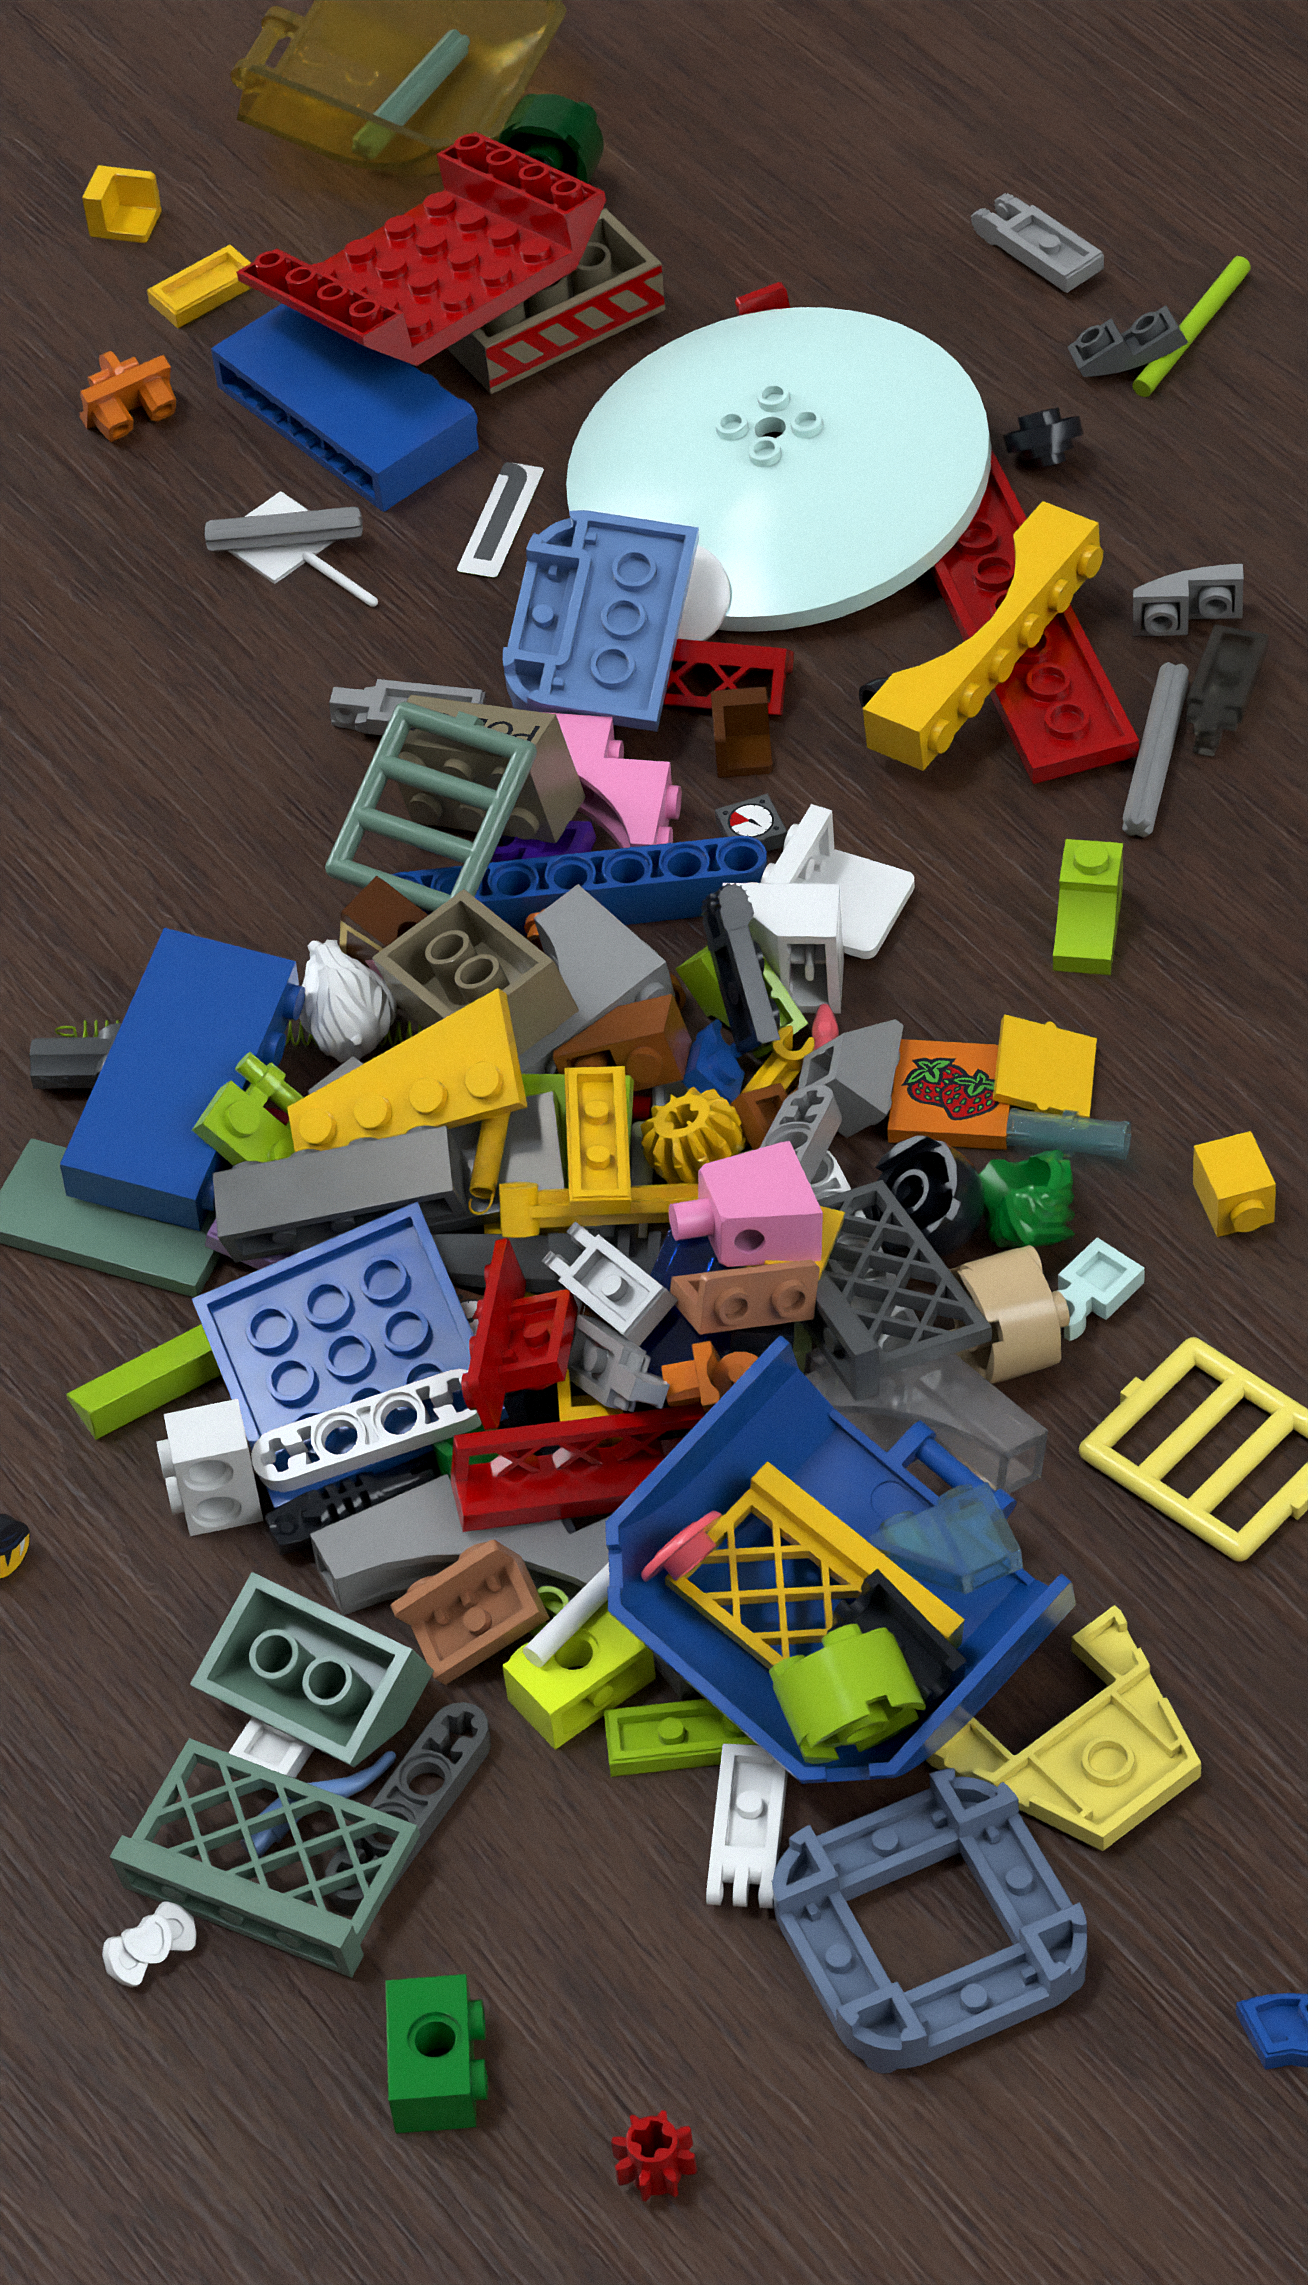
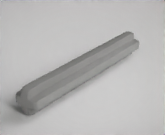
(1155, 750)

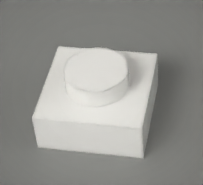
(271, 1748)

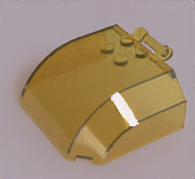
(359, 51)

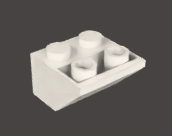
(801, 939)

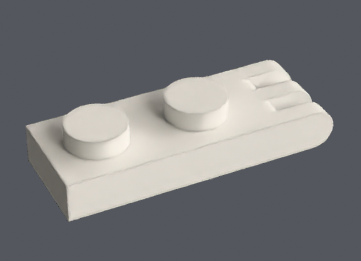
(746, 1825)

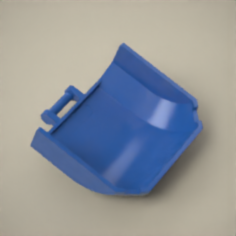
(785, 1420)

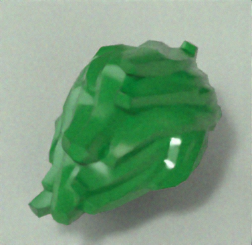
(1028, 1200)

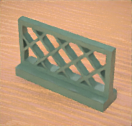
(250, 1907)

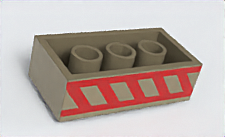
(607, 293)

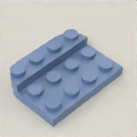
(600, 617)

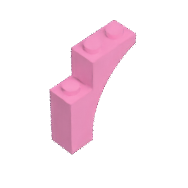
(622, 795)

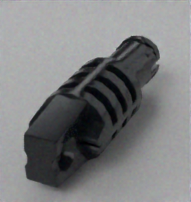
(295, 1521)

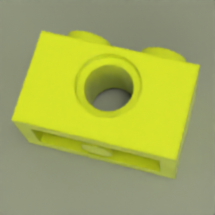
(568, 1701)

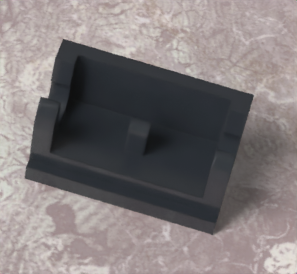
(929, 1655)

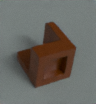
(741, 732)

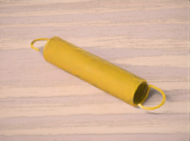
(488, 1159)

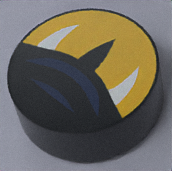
(13, 1544)

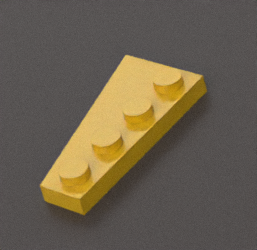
(438, 1078)

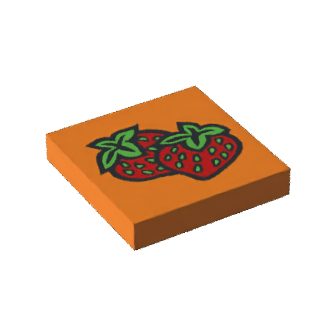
(947, 1095)

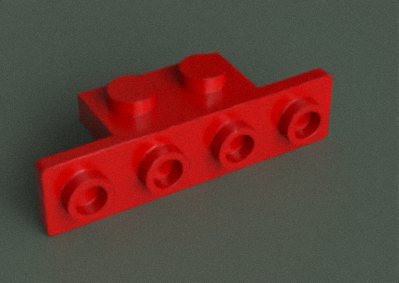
(517, 1338)

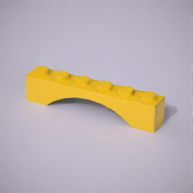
(927, 704)

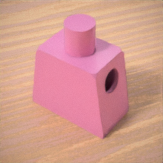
(753, 1209)

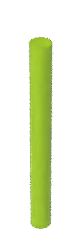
(1194, 324)

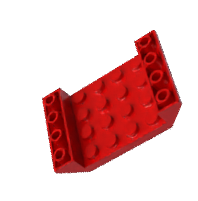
(449, 262)

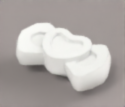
(150, 1942)

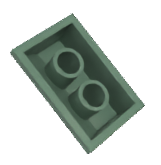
(311, 1672)

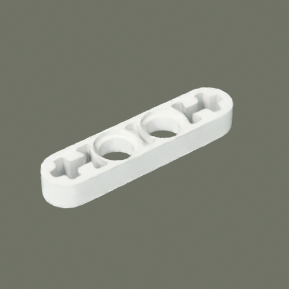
(373, 1441)

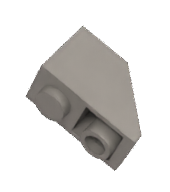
(859, 1072)

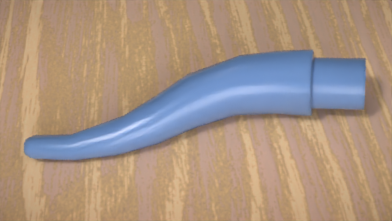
(341, 1786)

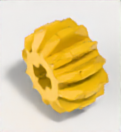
(690, 1134)

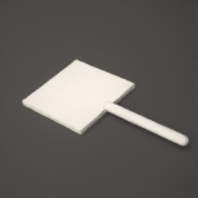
(280, 561)

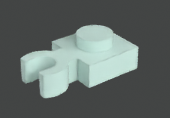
(1097, 1283)

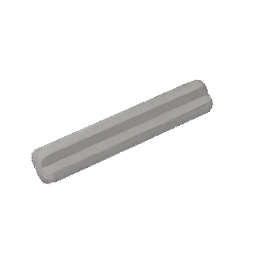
(283, 529)

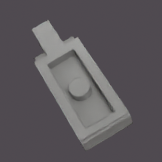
(372, 708)
(612, 1367)

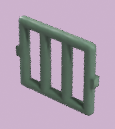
(386, 765)

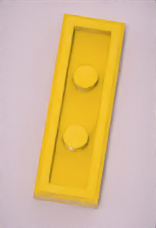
(597, 1141)

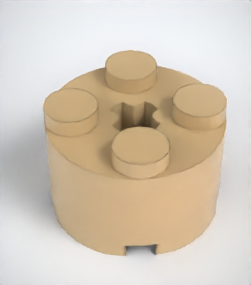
(1019, 1308)

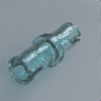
(1068, 1133)

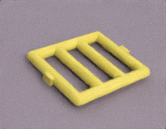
(1195, 1512)

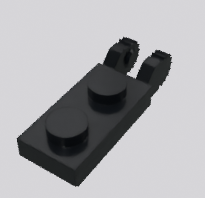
(739, 969)

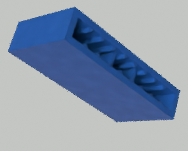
(346, 405)
(176, 1047)

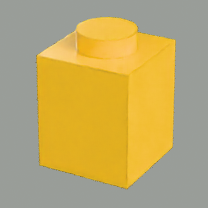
(1234, 1184)

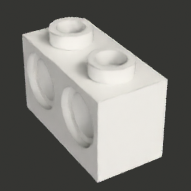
(209, 1468)

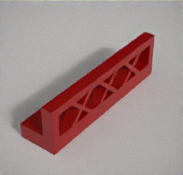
(733, 656)
(572, 1480)

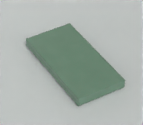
(120, 1243)

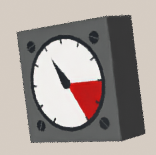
(754, 819)

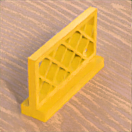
(812, 1535)

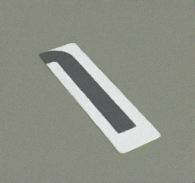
(500, 519)

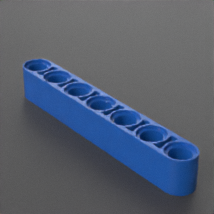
(630, 882)

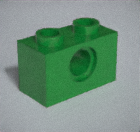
(426, 2017)

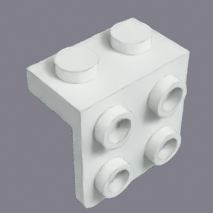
(869, 890)

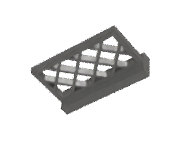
(843, 1331)

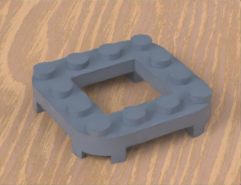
(968, 2004)

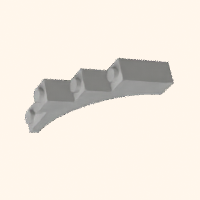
(420, 1534)

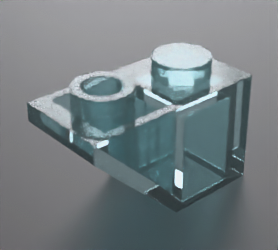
(955, 1543)

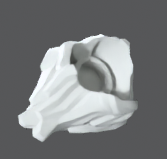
(344, 1003)

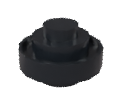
(1043, 437)

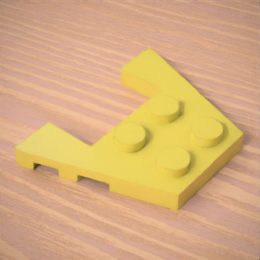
(1101, 1763)

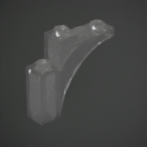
(957, 1403)

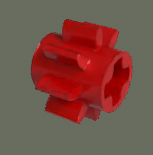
(654, 2155)

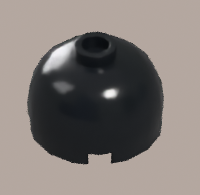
(936, 1191)

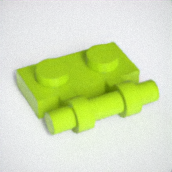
(239, 1124)

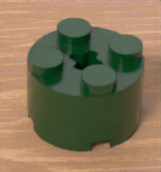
(556, 134)

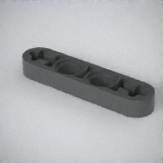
(426, 1811)

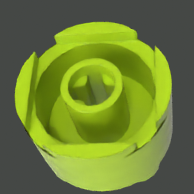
(847, 1693)

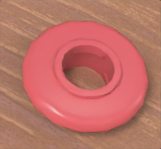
(684, 1550)

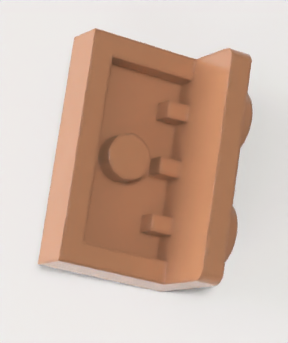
(748, 1296)
(471, 1609)

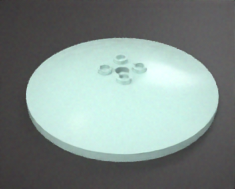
(834, 514)

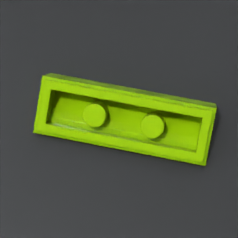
(145, 1383)

